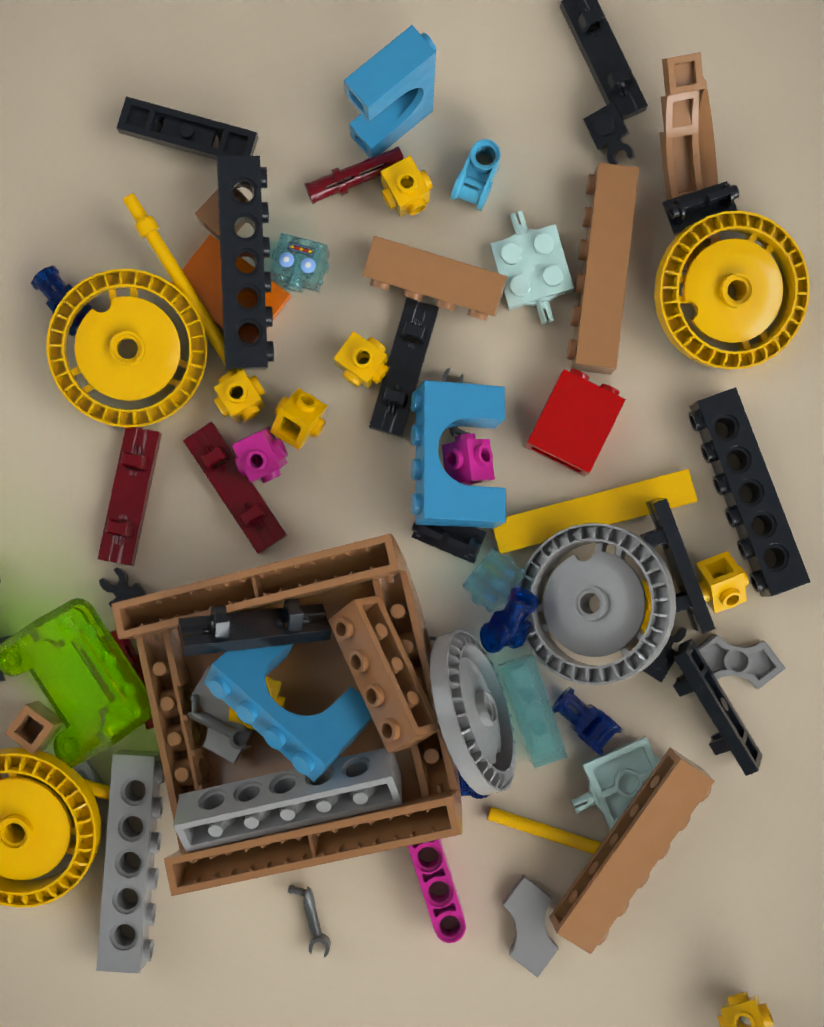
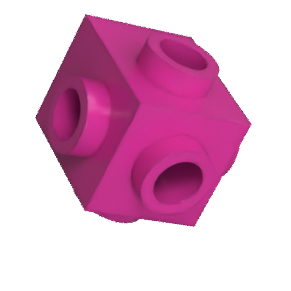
(258, 445)
(468, 459)

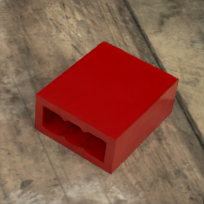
(575, 421)

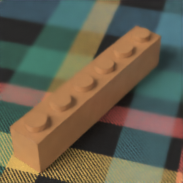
(604, 268)
(631, 850)

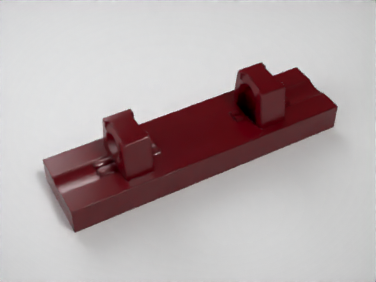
(234, 489)
(129, 496)

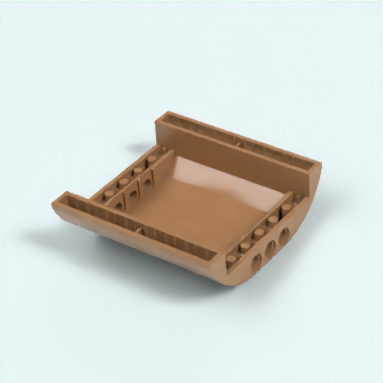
(311, 682)

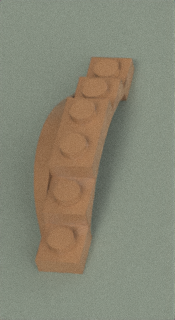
(688, 134)

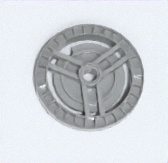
(620, 608)
(472, 712)

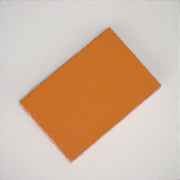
(205, 277)

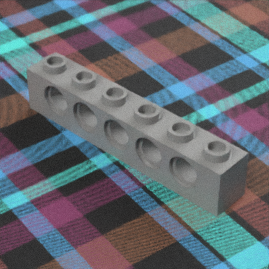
(287, 800)
(115, 950)

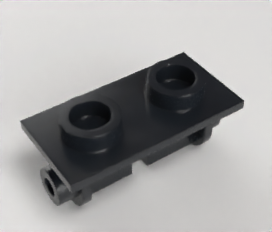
(699, 204)
(458, 541)

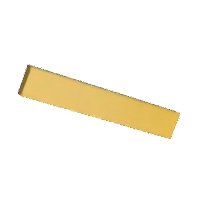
(601, 507)

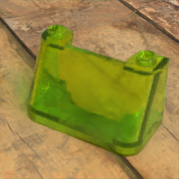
(81, 677)

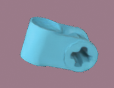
(476, 179)

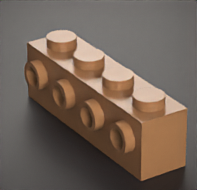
(435, 277)
(384, 674)

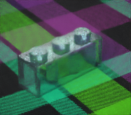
(532, 710)

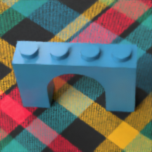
(392, 91)
(439, 497)
(307, 741)

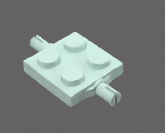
(533, 267)
(616, 778)

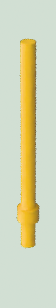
(149, 229)

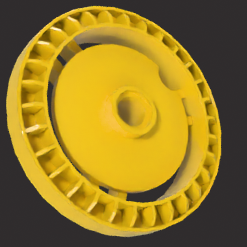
(756, 284)
(99, 342)
(45, 827)

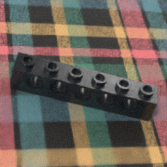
(233, 173)
(777, 536)

